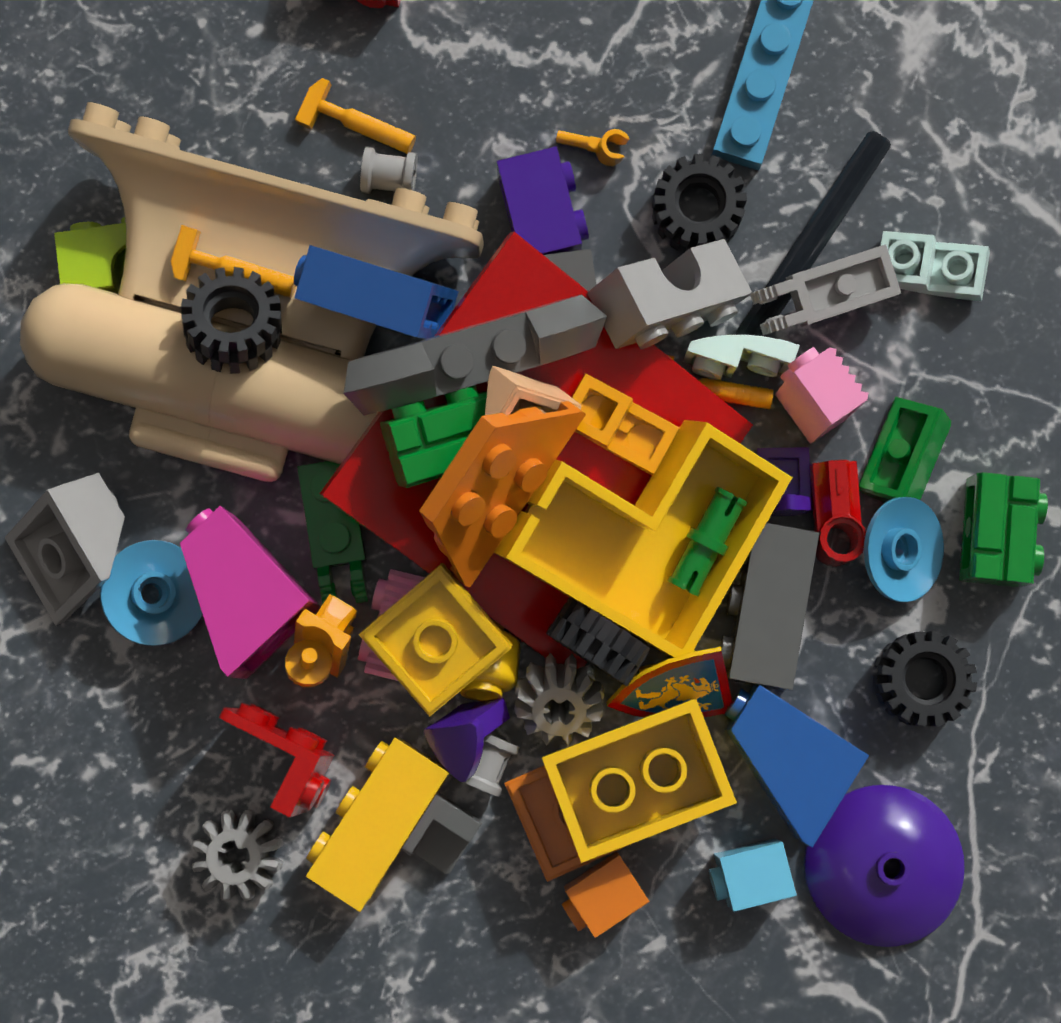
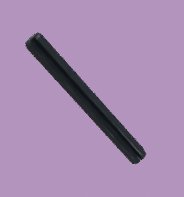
(821, 226)

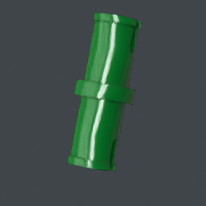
(707, 541)

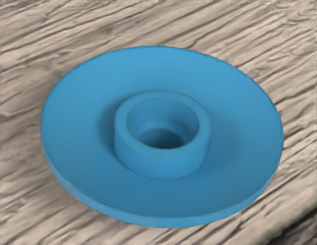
(903, 549)
(177, 605)

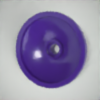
(849, 859)

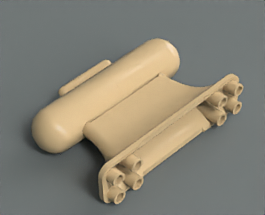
(137, 347)

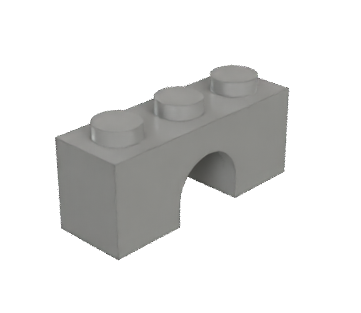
(650, 303)

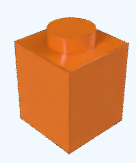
(603, 896)

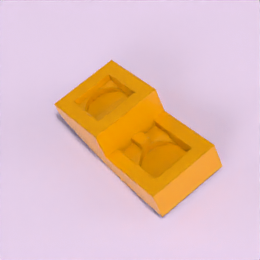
(623, 426)

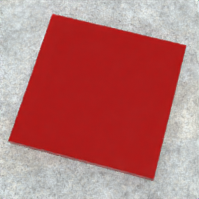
(510, 283)

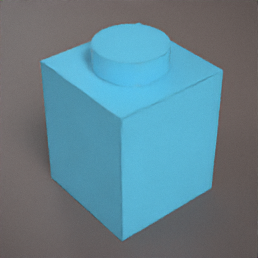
(752, 875)

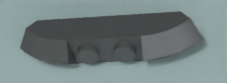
(467, 354)

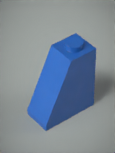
(373, 293)
(793, 759)

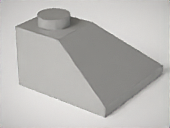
(68, 543)

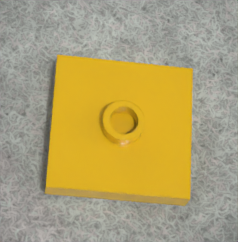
(436, 639)

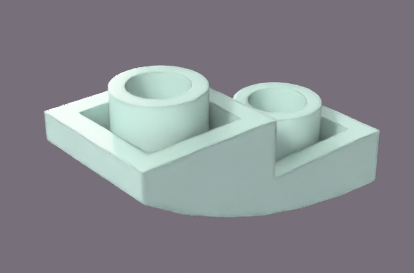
(937, 267)
(721, 355)

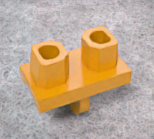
(320, 643)

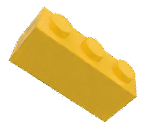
(375, 822)

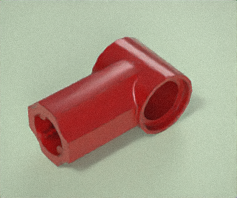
(836, 506)

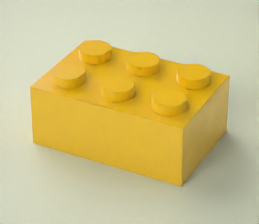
(638, 780)

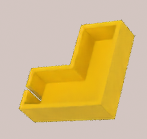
(622, 553)

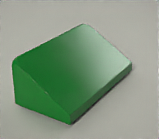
(905, 451)

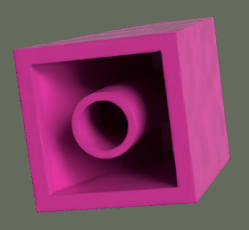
(242, 591)

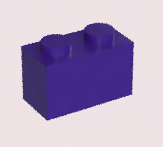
(539, 201)

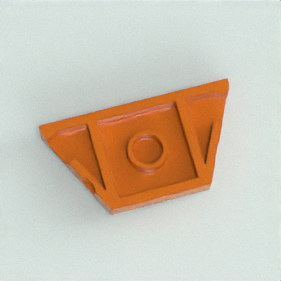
(493, 481)

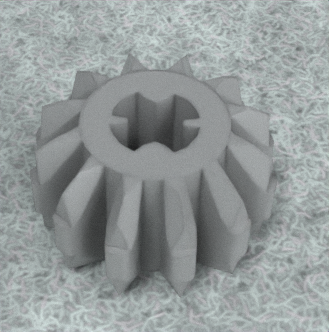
(559, 699)
(230, 872)

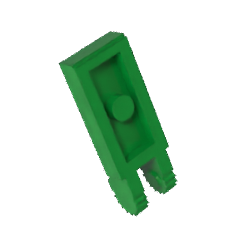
(332, 533)

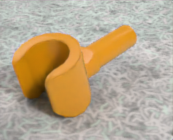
(596, 144)

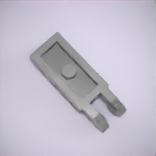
(832, 289)

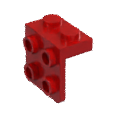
(306, 780)

